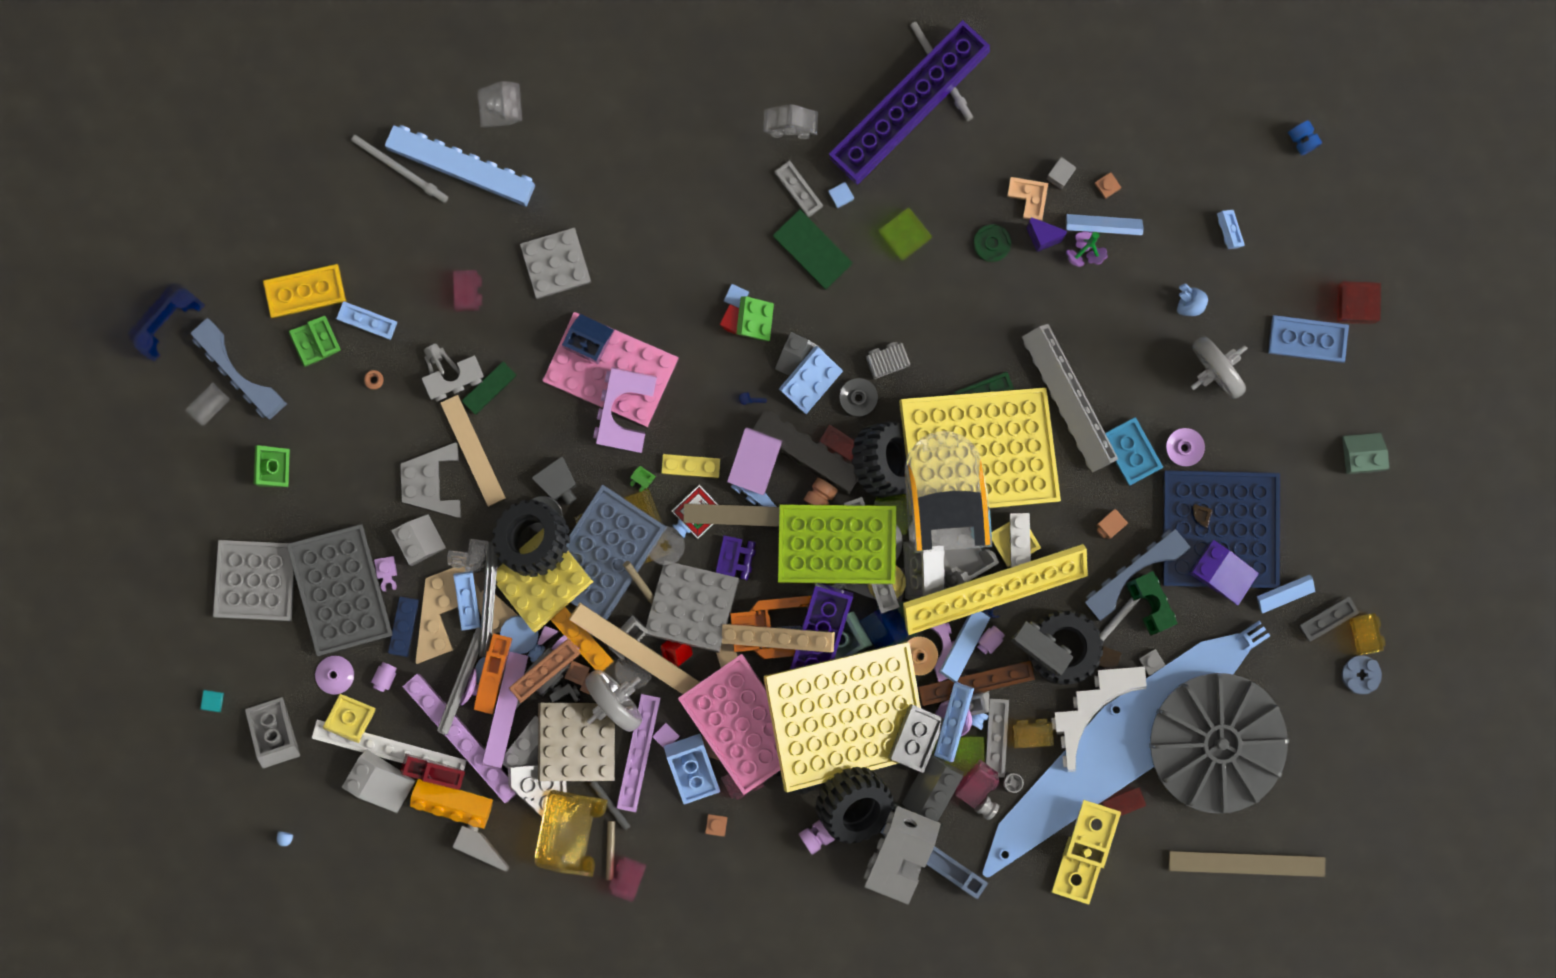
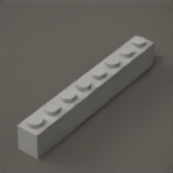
(1069, 397)

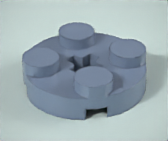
(1372, 671)

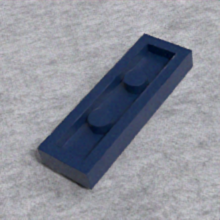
(403, 626)

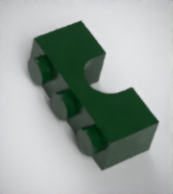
(1161, 614)

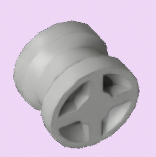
(987, 808)

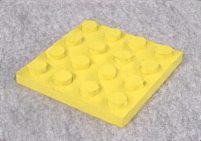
(546, 595)

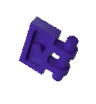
(729, 557)

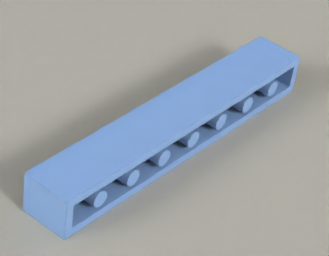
(459, 165)

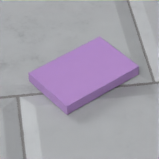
(754, 461)

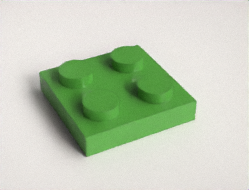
(755, 318)

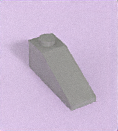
(475, 844)

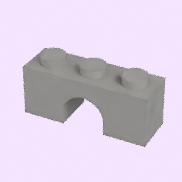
(469, 374)

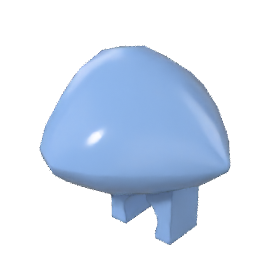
(1192, 301)

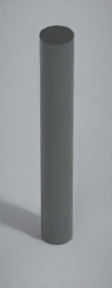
(610, 805)

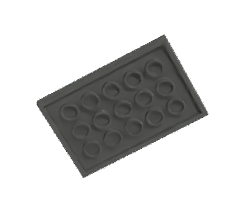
(339, 590)

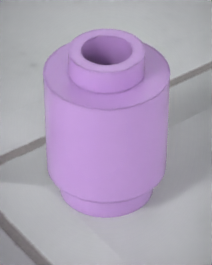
(990, 640)
(384, 677)

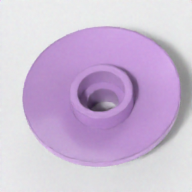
(1189, 438)
(344, 677)
(471, 688)

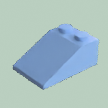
(691, 768)

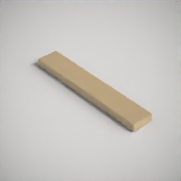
(473, 450)

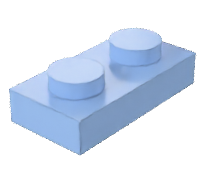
(1230, 229)

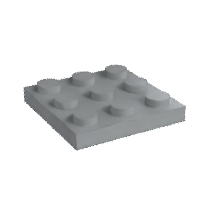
(555, 263)

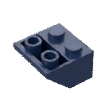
(588, 338)

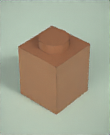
(1111, 524)

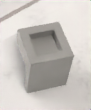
(1061, 173)

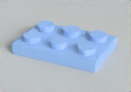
(810, 379)

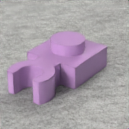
(386, 569)

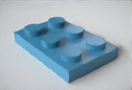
(1133, 451)

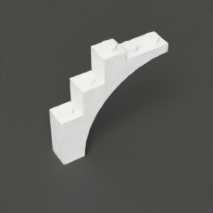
(1111, 685)

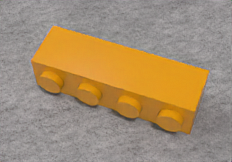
(583, 640)
(451, 803)

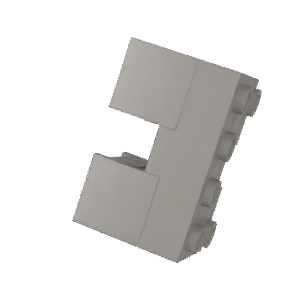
(901, 854)

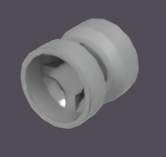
(1016, 783)

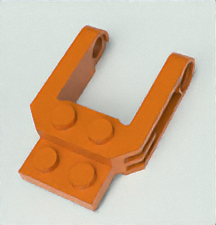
(759, 617)

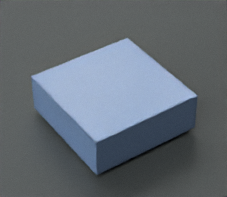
(841, 195)
(734, 295)

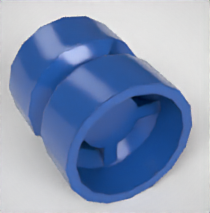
(1302, 131)

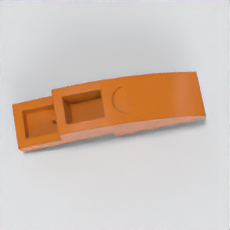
(492, 674)

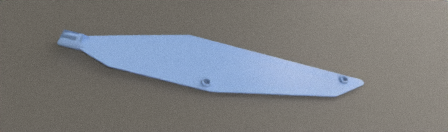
(1110, 750)

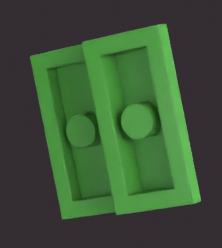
(314, 341)

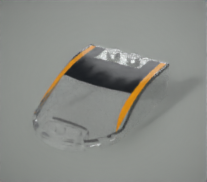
(946, 494)

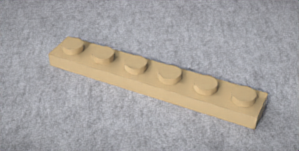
(778, 637)

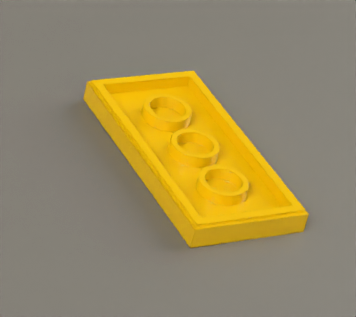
(304, 291)

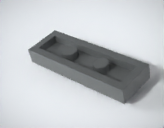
(1329, 619)

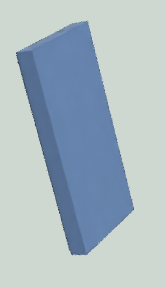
(1308, 339)

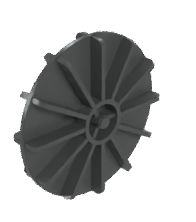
(1218, 743)

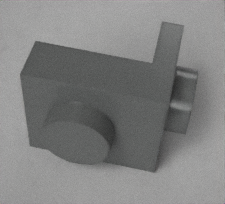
(560, 692)

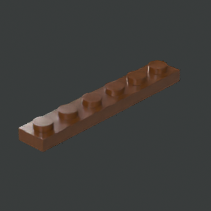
(979, 681)

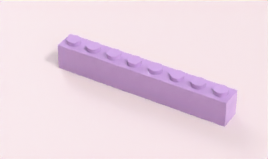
(459, 736)

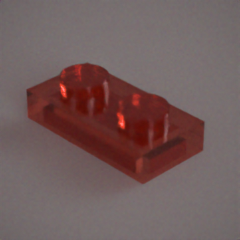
(838, 442)
(1126, 802)

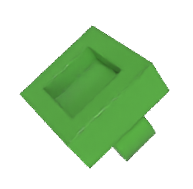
(642, 477)

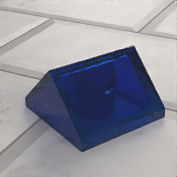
(885, 628)

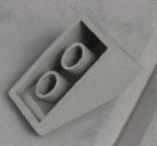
(272, 733)
(378, 782)

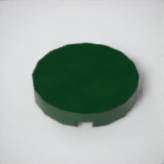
(992, 243)

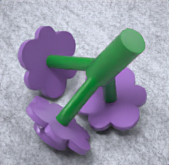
(1086, 241)

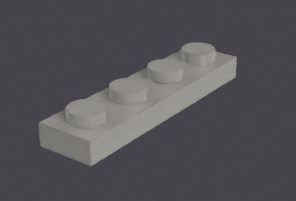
(997, 735)

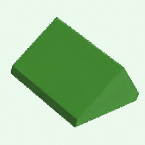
(271, 466)

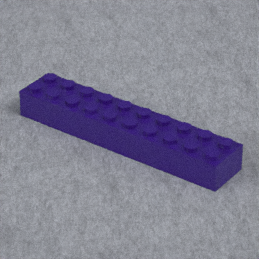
(909, 102)

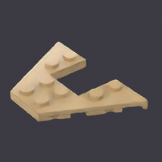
(441, 598)

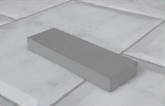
(798, 189)

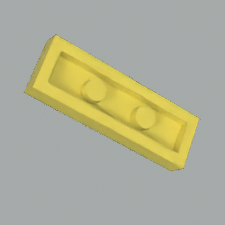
(690, 466)

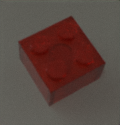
(1359, 302)

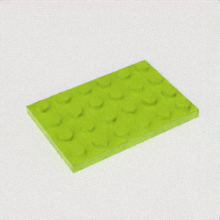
(837, 544)

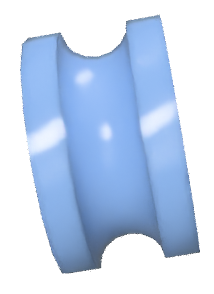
(681, 528)

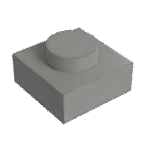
(1152, 662)

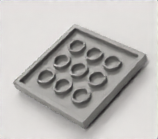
(254, 581)
(691, 606)

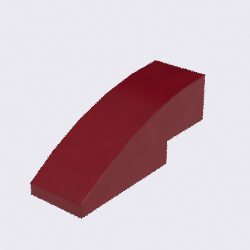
(432, 771)

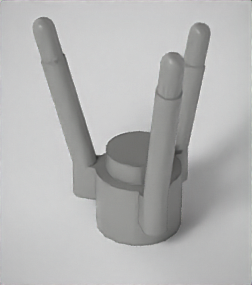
(434, 355)

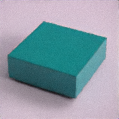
(212, 701)

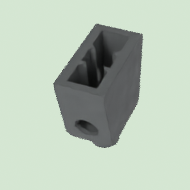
(557, 481)

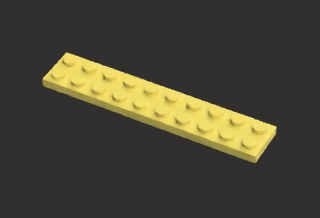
(995, 589)

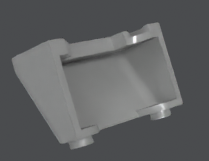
(966, 564)

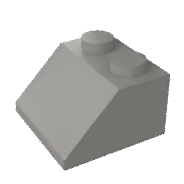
(418, 539)

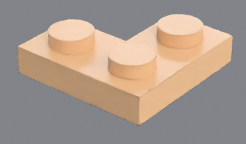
(1031, 191)

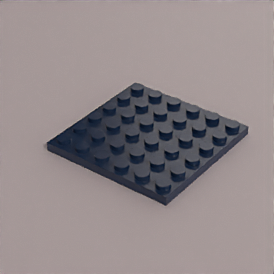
(1242, 520)

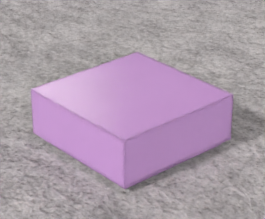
(665, 735)

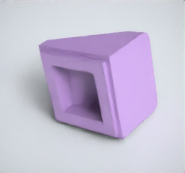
(546, 635)

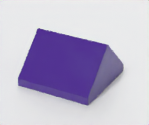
(1043, 234)

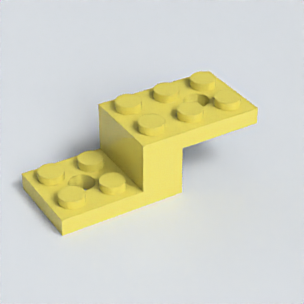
(1086, 852)

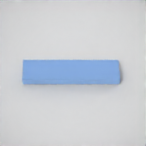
(1104, 224)
(964, 646)
(954, 722)

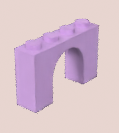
(621, 382)

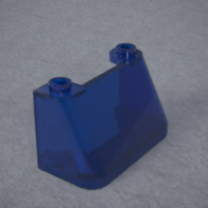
(143, 331)

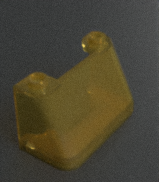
(567, 831)

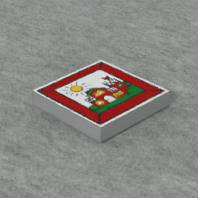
(697, 496)

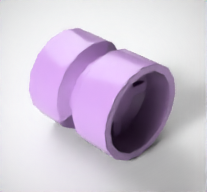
(816, 837)

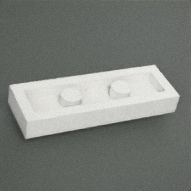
(1019, 538)

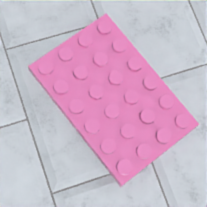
(587, 379)
(736, 722)

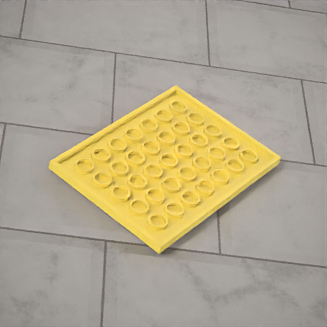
(1009, 433)
(840, 713)

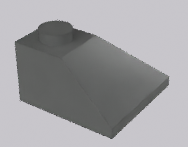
(794, 353)

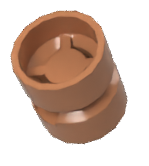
(821, 493)

